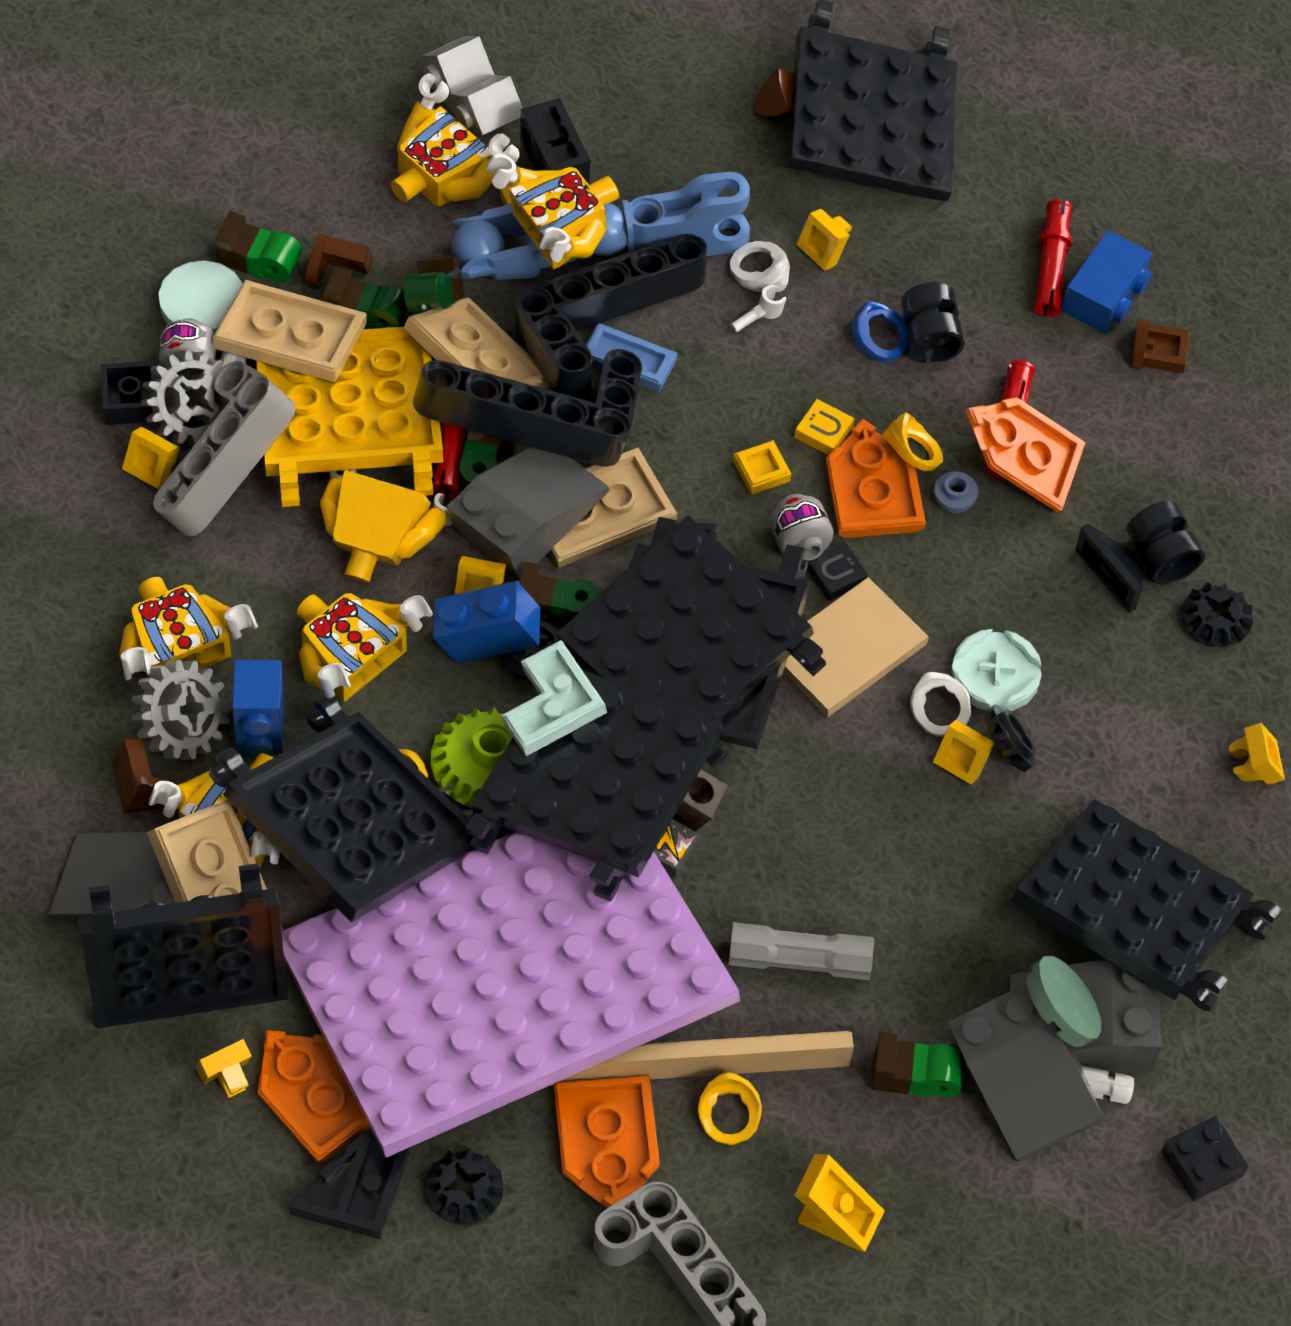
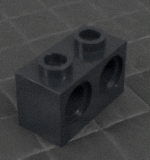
(552, 139)

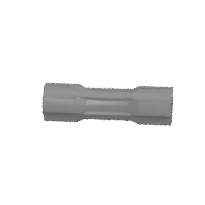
(836, 954)

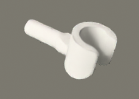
(766, 308)

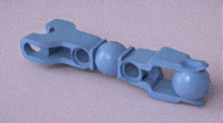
(641, 223)

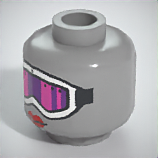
(186, 335)
(801, 523)

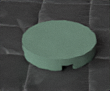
(1065, 999)

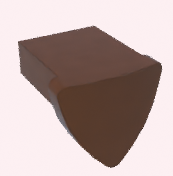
(776, 95)
(337, 253)
(1159, 347)
(134, 777)

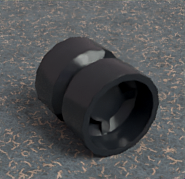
(932, 322)
(1167, 544)

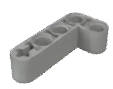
(227, 449)
(687, 1272)

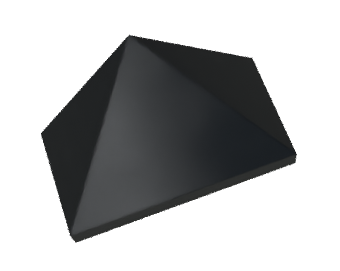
(1113, 564)

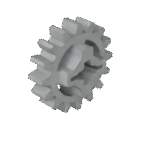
(175, 386)
(174, 732)

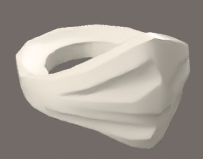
(775, 275)
(917, 701)

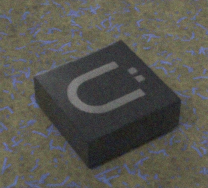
(837, 571)

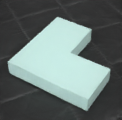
(564, 700)

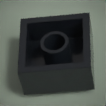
(124, 392)
(1204, 1158)

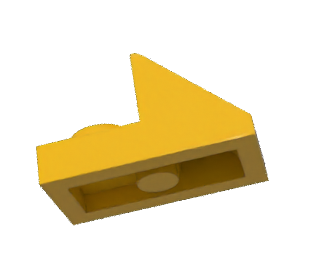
(837, 1204)

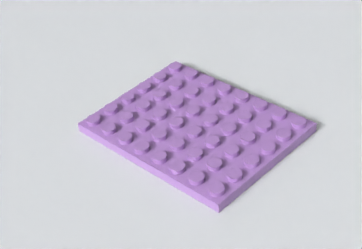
(499, 983)

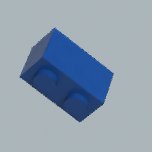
(1107, 282)
(486, 622)
(258, 707)

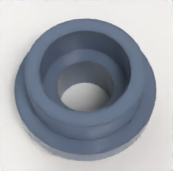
(955, 501)

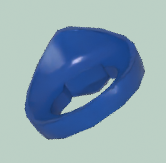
(861, 336)

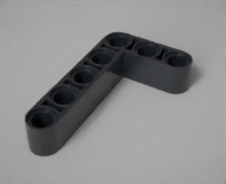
(558, 308)
(535, 415)

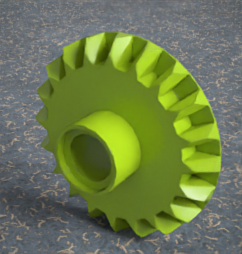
(463, 754)

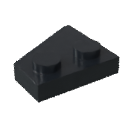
(354, 1189)

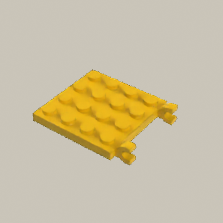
(358, 419)

